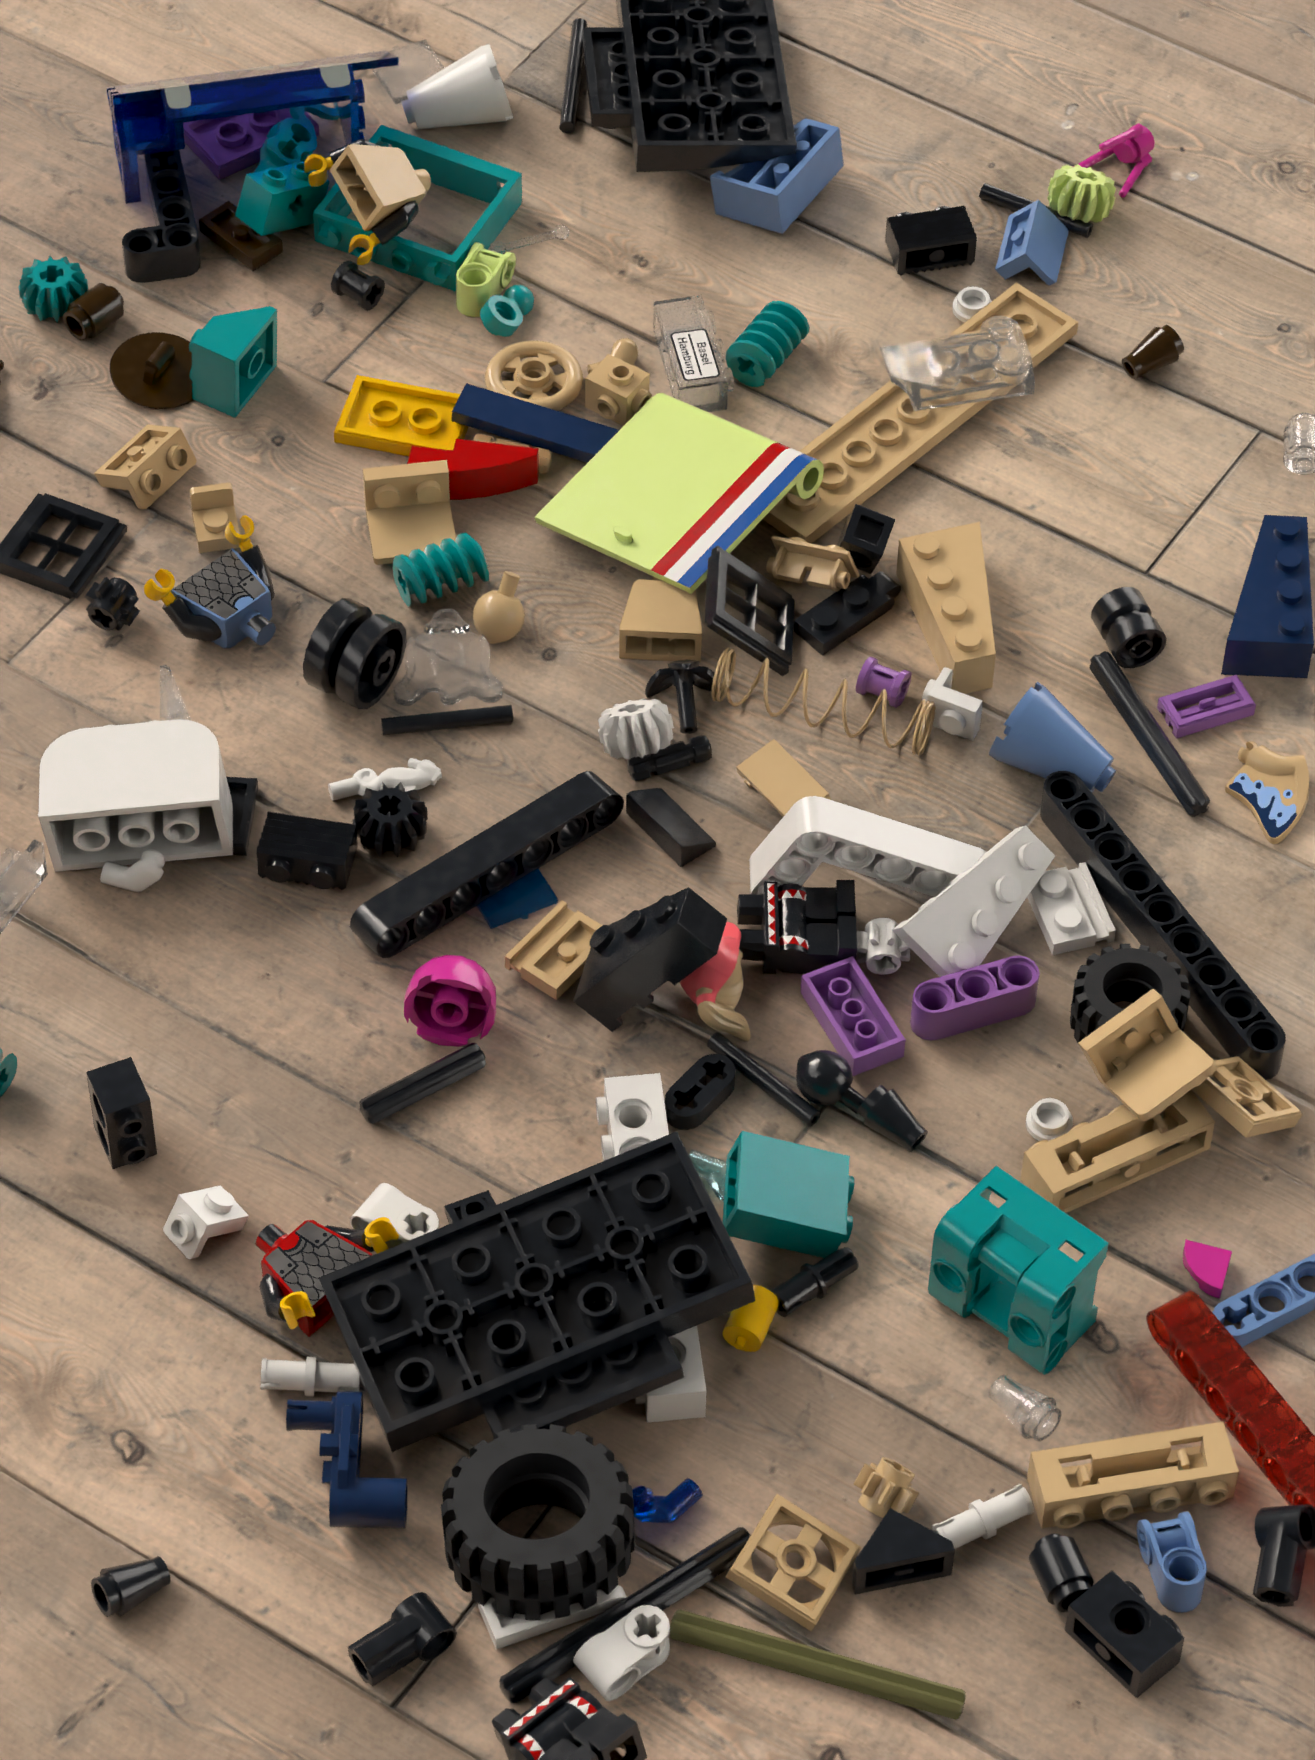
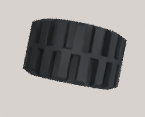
(1121, 977)

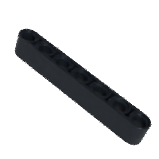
(486, 864)

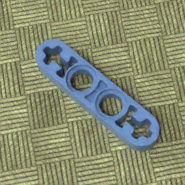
(1260, 1321)

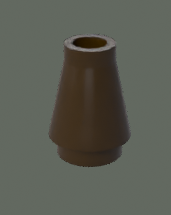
(1155, 351)

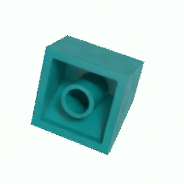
(233, 358)

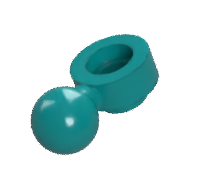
(505, 313)

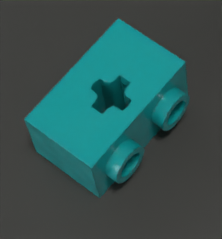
(279, 199)

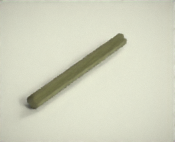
(818, 1664)

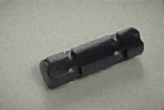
(671, 758)

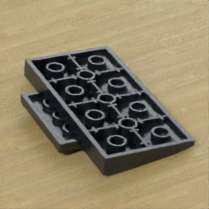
(691, 82)
(541, 1300)

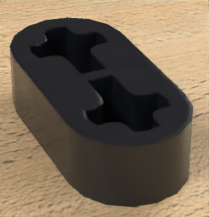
(693, 1086)

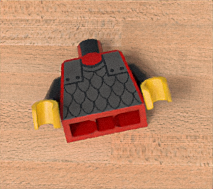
(297, 1261)

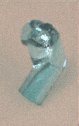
(710, 1169)

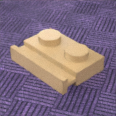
(554, 950)

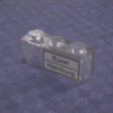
(692, 353)

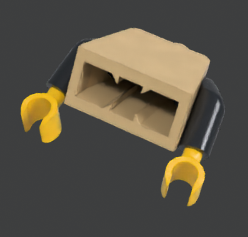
(377, 186)

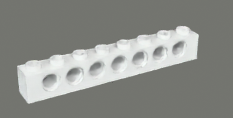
(640, 1104)

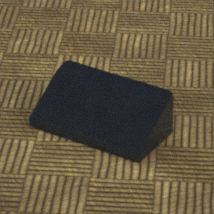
(668, 825)

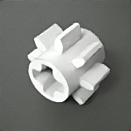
(881, 947)

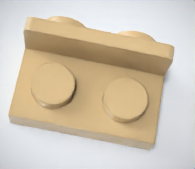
(148, 464)

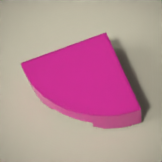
(1207, 1266)

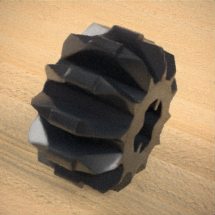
(390, 819)

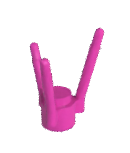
(1129, 147)

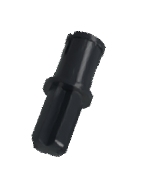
(814, 1280)

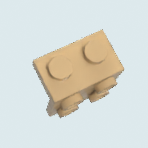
(1146, 1057)

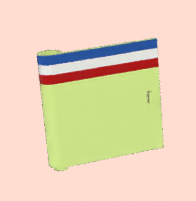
(676, 490)

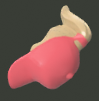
(719, 985)

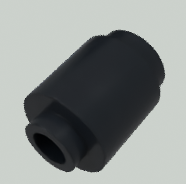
(1060, 1570)

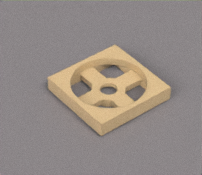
(1272, 1108)
(775, 1593)

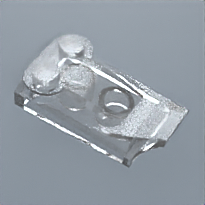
(963, 366)

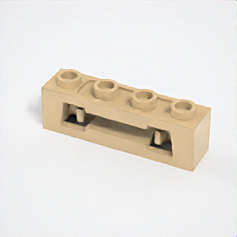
(1119, 1152)
(1132, 1475)

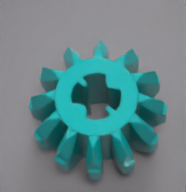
(51, 287)

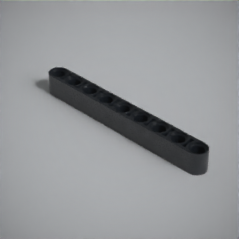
(1162, 922)

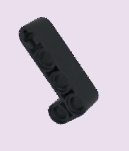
(172, 245)

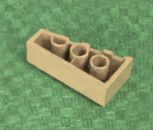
(950, 599)

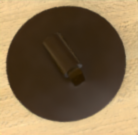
(153, 370)

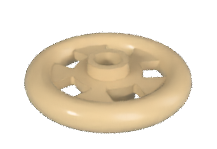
(534, 375)

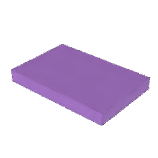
(233, 141)

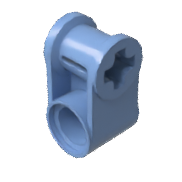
(1171, 1553)

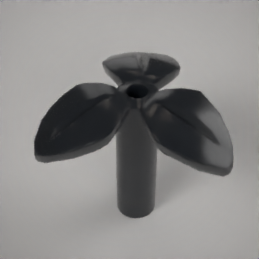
(683, 676)

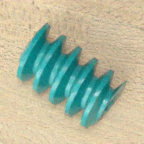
(766, 343)
(439, 566)

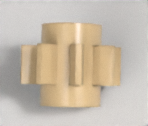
(886, 1487)

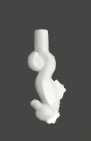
(417, 776)

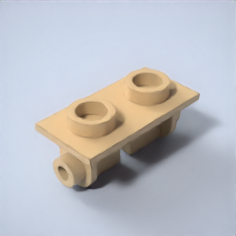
(828, 565)

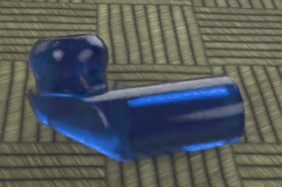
(667, 1508)

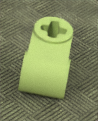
(482, 276)

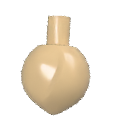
(499, 612)

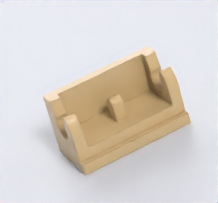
(779, 777)

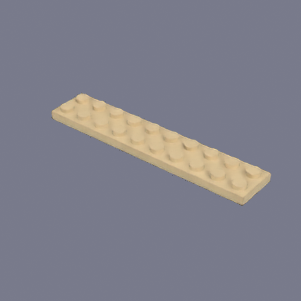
(888, 436)

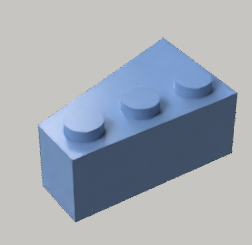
(780, 188)

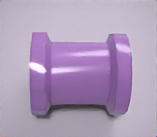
(875, 678)

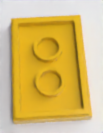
(397, 416)

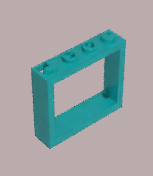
(446, 169)

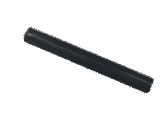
(1149, 734)

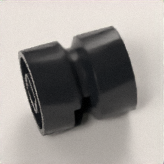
(1128, 627)

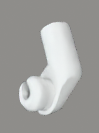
(136, 877)

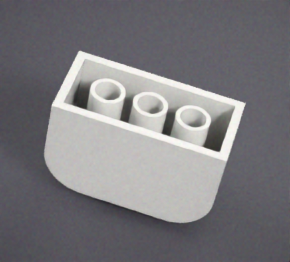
(134, 791)

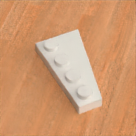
(973, 911)

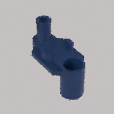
(352, 1499)

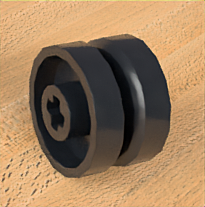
(354, 653)

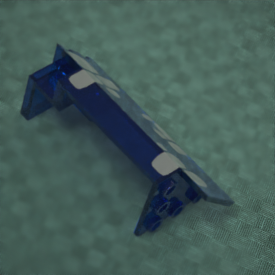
(152, 114)

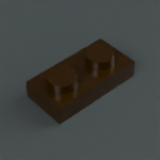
(238, 238)

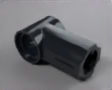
(1284, 1539)
(413, 1632)

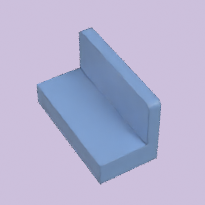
(1033, 240)

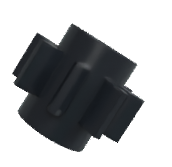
(112, 603)

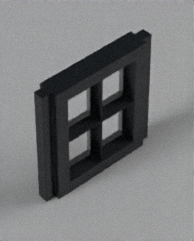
(89, 560)
(726, 566)

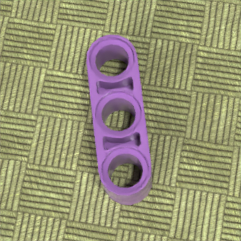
(974, 998)

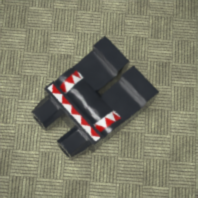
(798, 926)
(566, 1727)

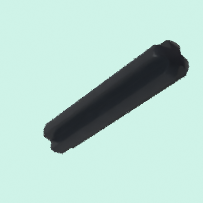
(422, 1083)

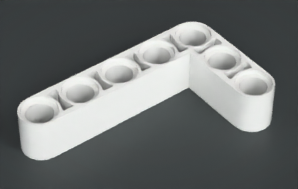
(858, 841)

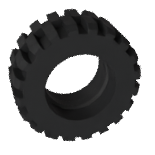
(538, 1470)

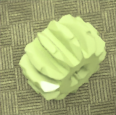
(1081, 193)

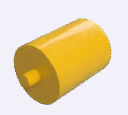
(750, 1323)

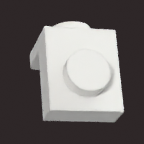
(954, 711)
(202, 1216)

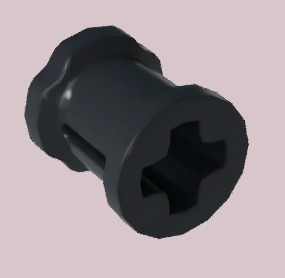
(357, 285)

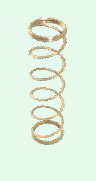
(925, 708)

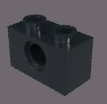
(1130, 1658)

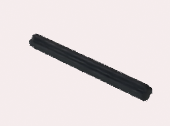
(659, 1593)

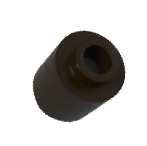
(94, 311)

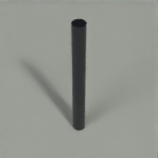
(573, 77)

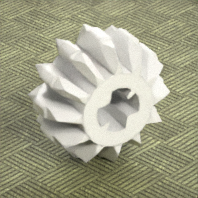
(635, 728)

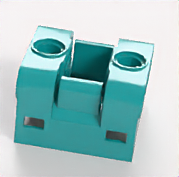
(1011, 1270)

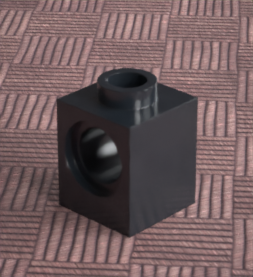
(866, 537)

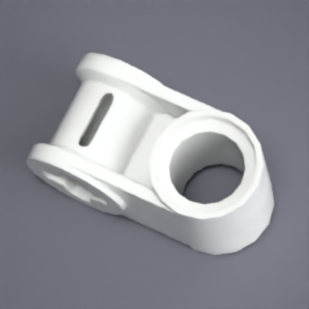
(405, 1214)
(625, 1651)

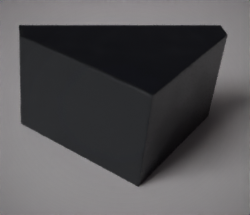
(901, 1555)

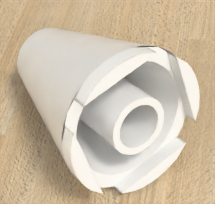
(460, 94)

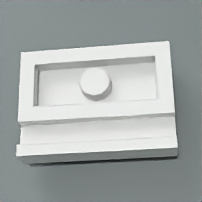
(1070, 910)

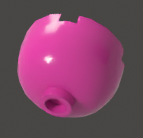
(451, 1000)

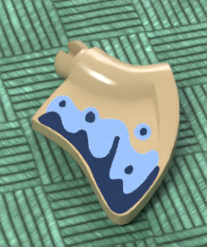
(1271, 788)

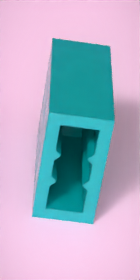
(787, 1195)

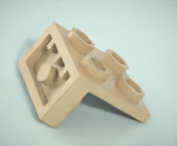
(407, 508)

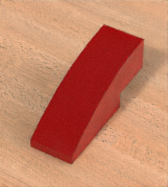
(483, 467)

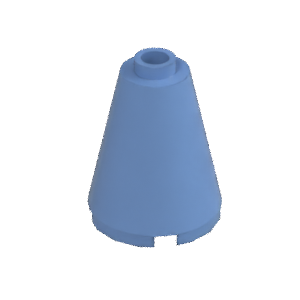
(1049, 739)

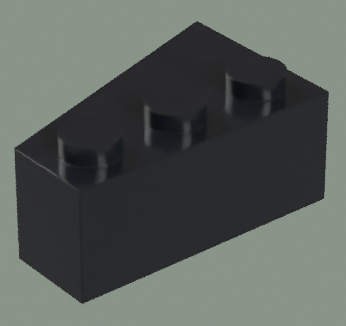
(645, 952)

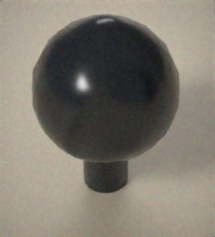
(826, 1079)

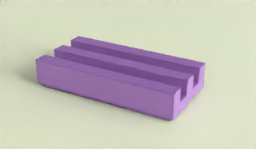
(1210, 711)

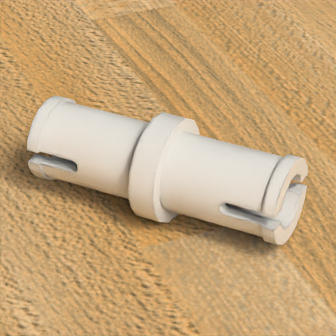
(309, 1376)
(986, 1517)

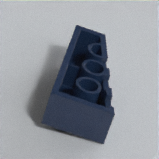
(1274, 612)

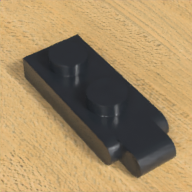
(847, 611)

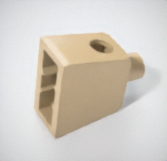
(660, 623)

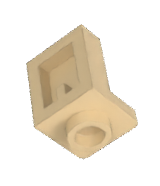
(211, 513)

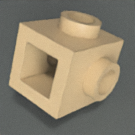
(616, 389)

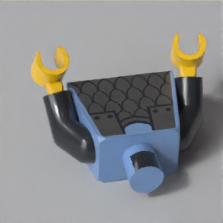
(224, 598)

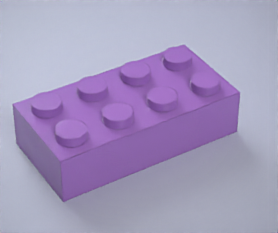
(852, 1015)

